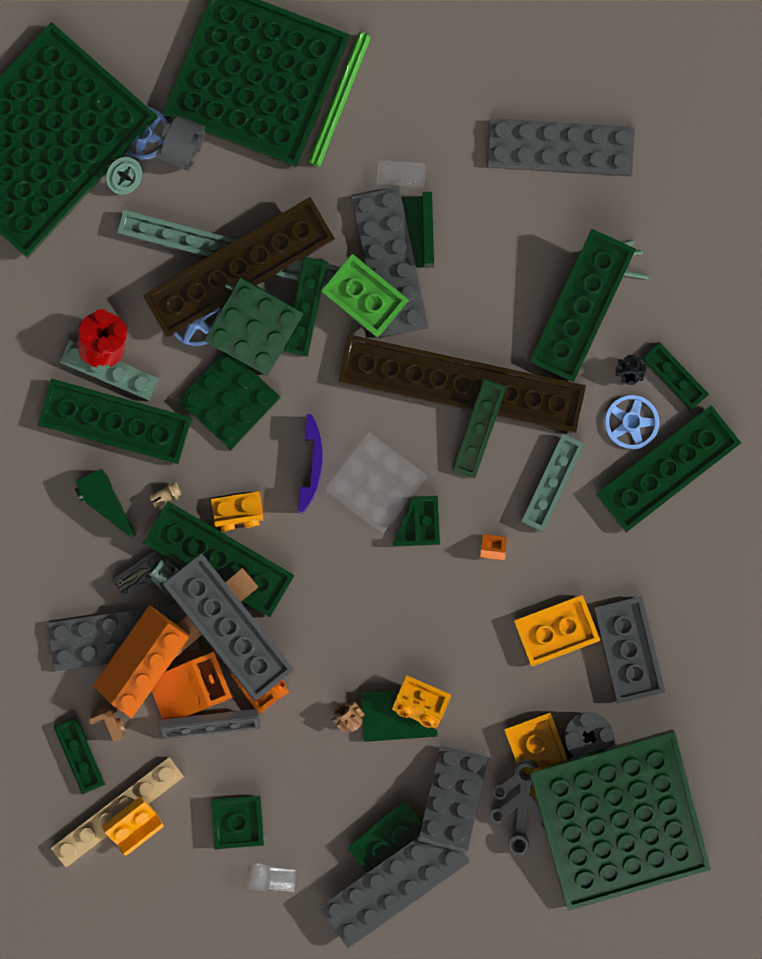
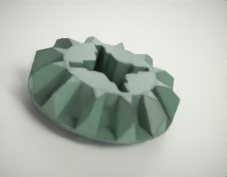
(133, 171)

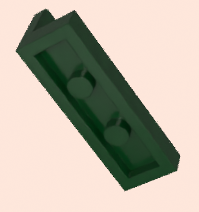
(419, 222)

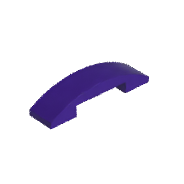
(308, 494)

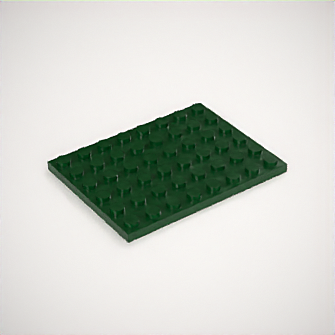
(58, 134)

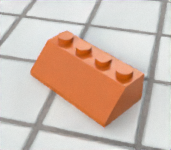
(141, 661)

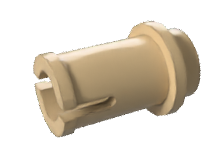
(168, 493)

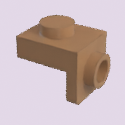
(115, 725)

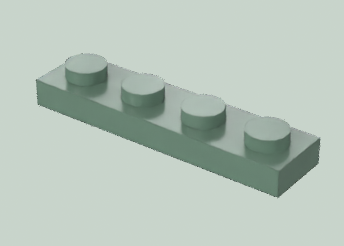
(119, 375)
(552, 483)

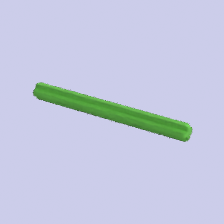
(339, 99)

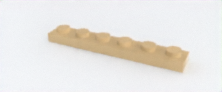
(91, 832)

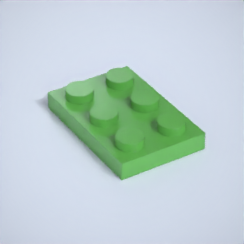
(365, 296)

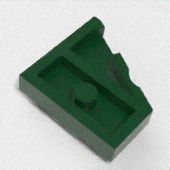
(420, 523)

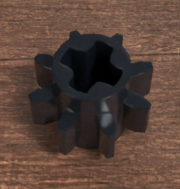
(630, 370)

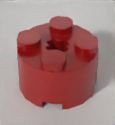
(102, 338)

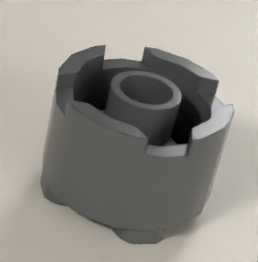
(181, 142)
(587, 722)

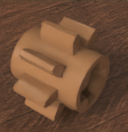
(348, 716)

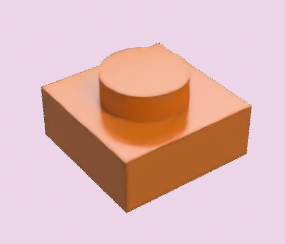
(493, 547)

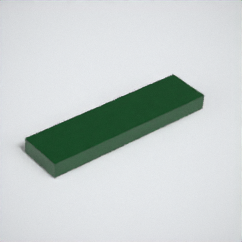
(307, 300)
(479, 427)

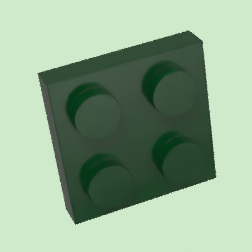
(237, 822)

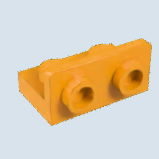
(237, 510)
(421, 702)
(133, 825)

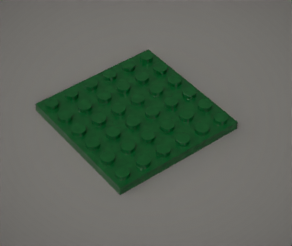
(257, 76)
(620, 819)

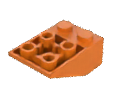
(192, 687)

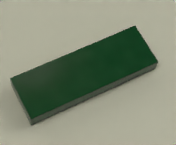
(674, 376)
(79, 755)

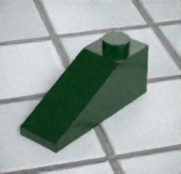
(101, 496)

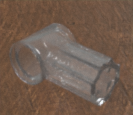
(264, 877)

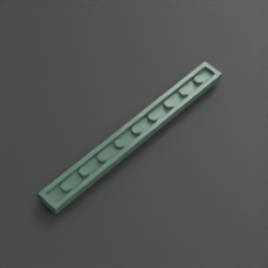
(192, 240)

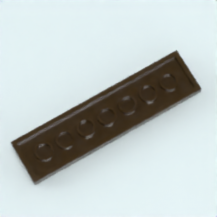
(252, 257)

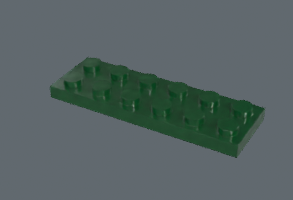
(582, 305)
(115, 421)
(668, 468)
(185, 537)

